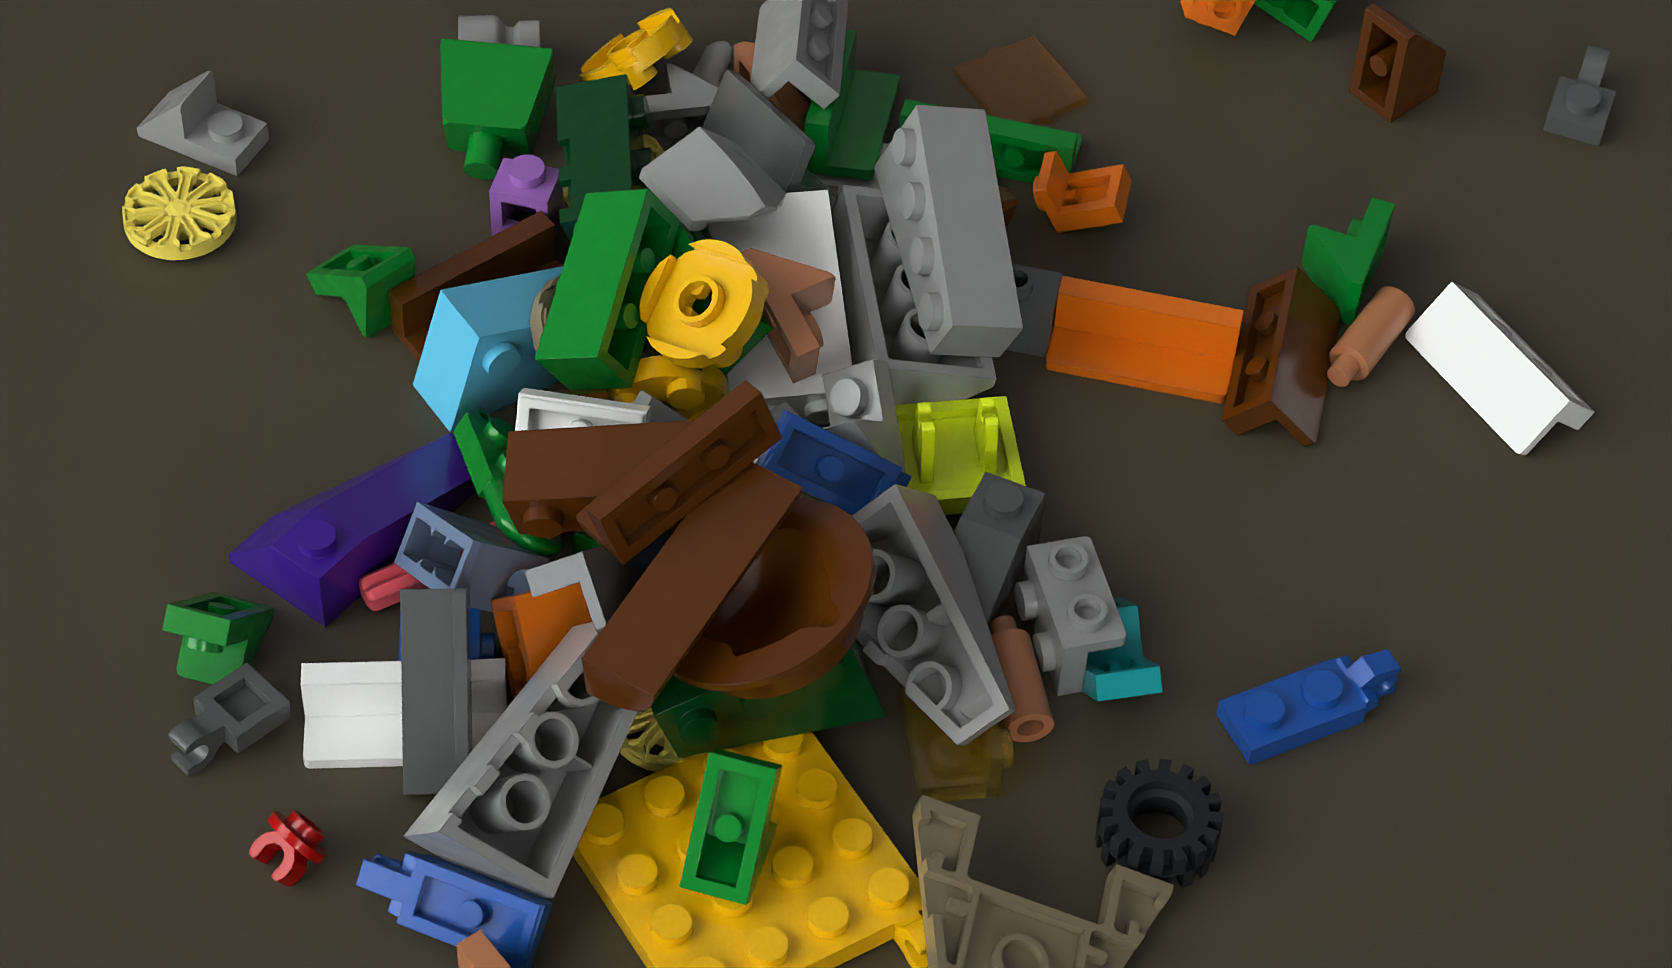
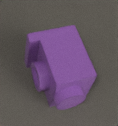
(526, 187)

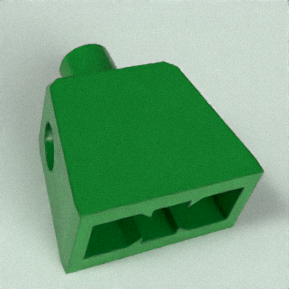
(493, 100)

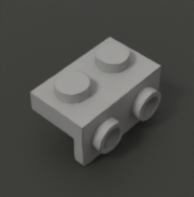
(1068, 609)

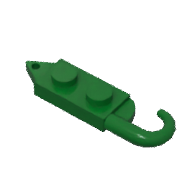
(484, 450)

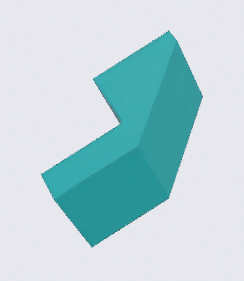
(1122, 669)

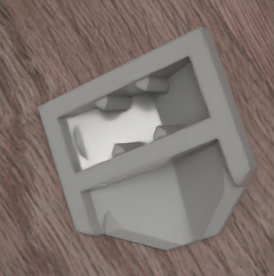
(711, 181)

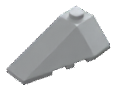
(928, 616)

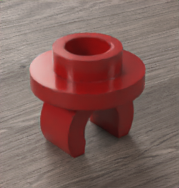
(298, 840)

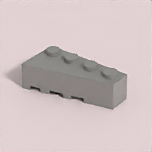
(951, 230)
(530, 779)

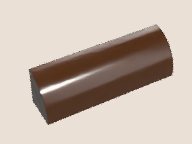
(685, 588)

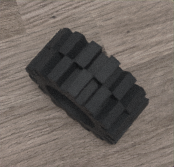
(1167, 794)

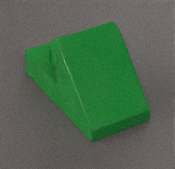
(1347, 262)
(363, 279)
(216, 633)
(731, 826)

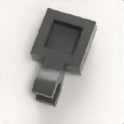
(1581, 105)
(231, 711)

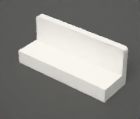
(1494, 369)
(357, 710)

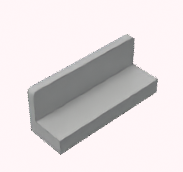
(800, 45)

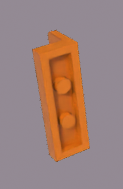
(1144, 339)

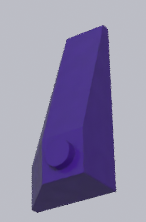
(333, 539)

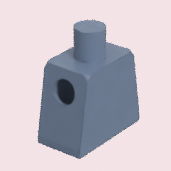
(489, 563)

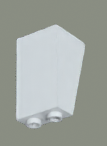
(805, 234)

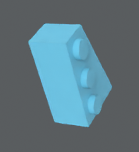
(482, 347)

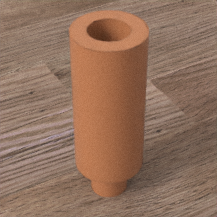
(1370, 336)
(1021, 670)

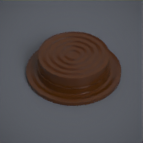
(790, 610)

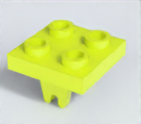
(954, 444)

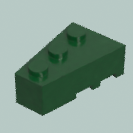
(601, 140)
(708, 719)

